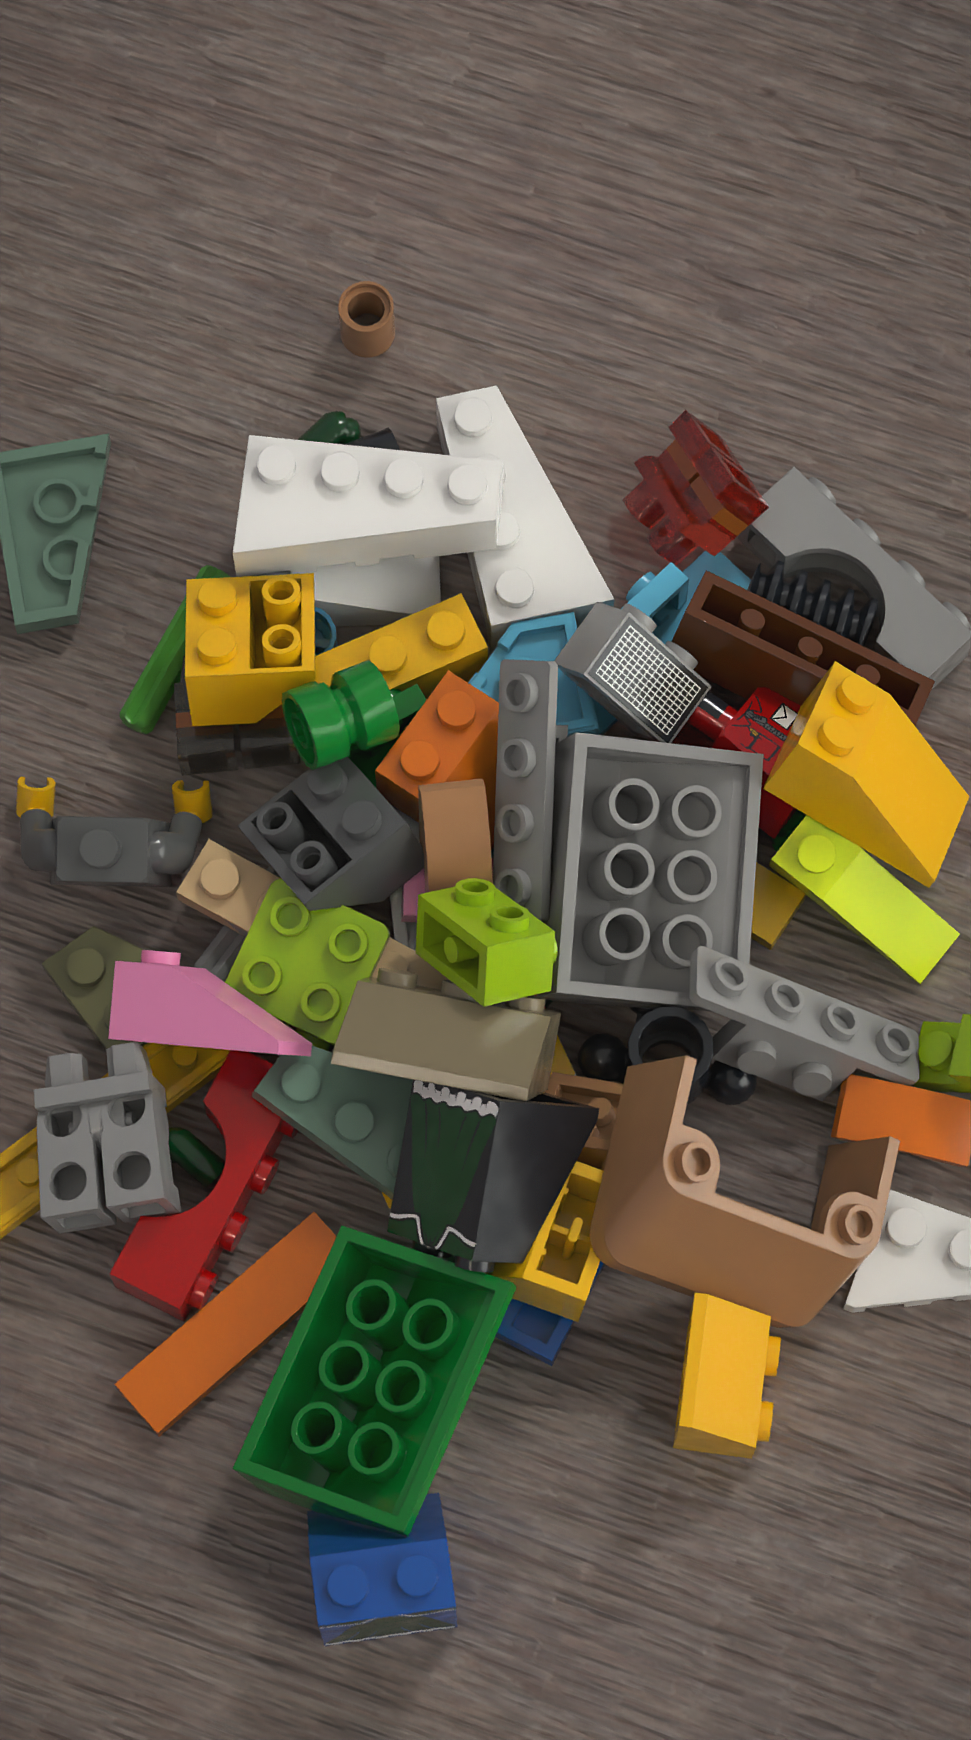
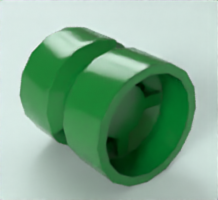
(349, 712)

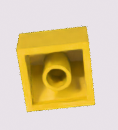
(724, 1379)

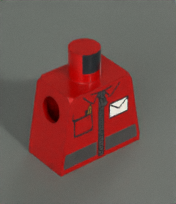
(756, 728)

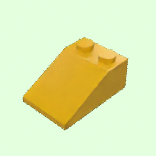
(869, 775)

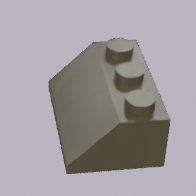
(448, 1036)

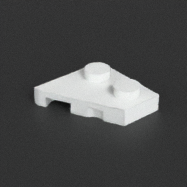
(917, 1259)

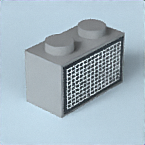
(633, 672)

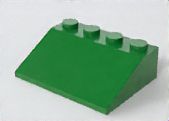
(373, 1382)

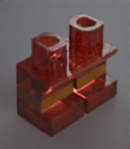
(699, 490)

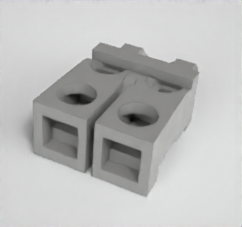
(103, 1142)

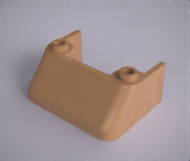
(671, 1228)

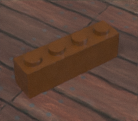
(758, 644)

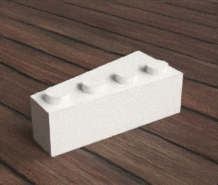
(359, 505)
(538, 556)

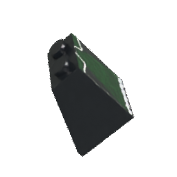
(483, 1171)

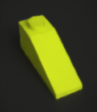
(864, 897)

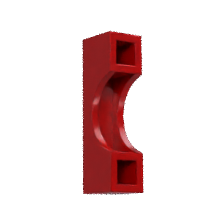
(173, 1256)

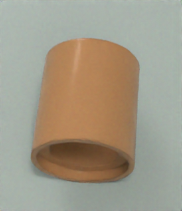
(361, 299)

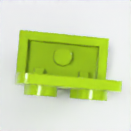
(306, 962)

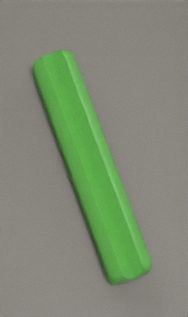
(162, 670)

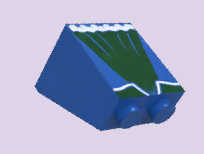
(381, 1581)

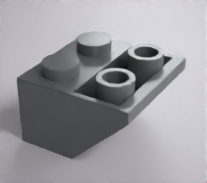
(335, 838)

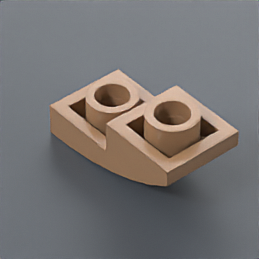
(454, 833)

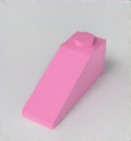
(192, 1008)

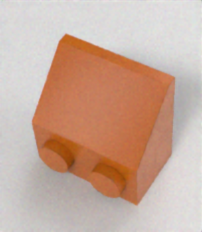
(445, 742)

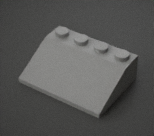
(648, 866)

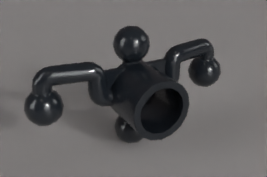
(607, 1057)

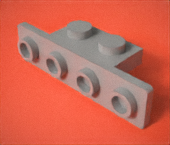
(526, 782)
(794, 1031)

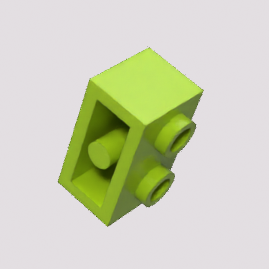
(485, 942)

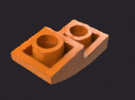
(923, 1120)

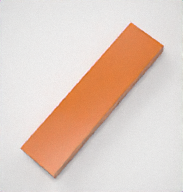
(228, 1328)

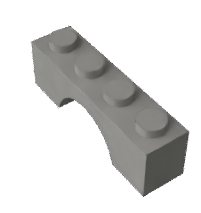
(816, 536)

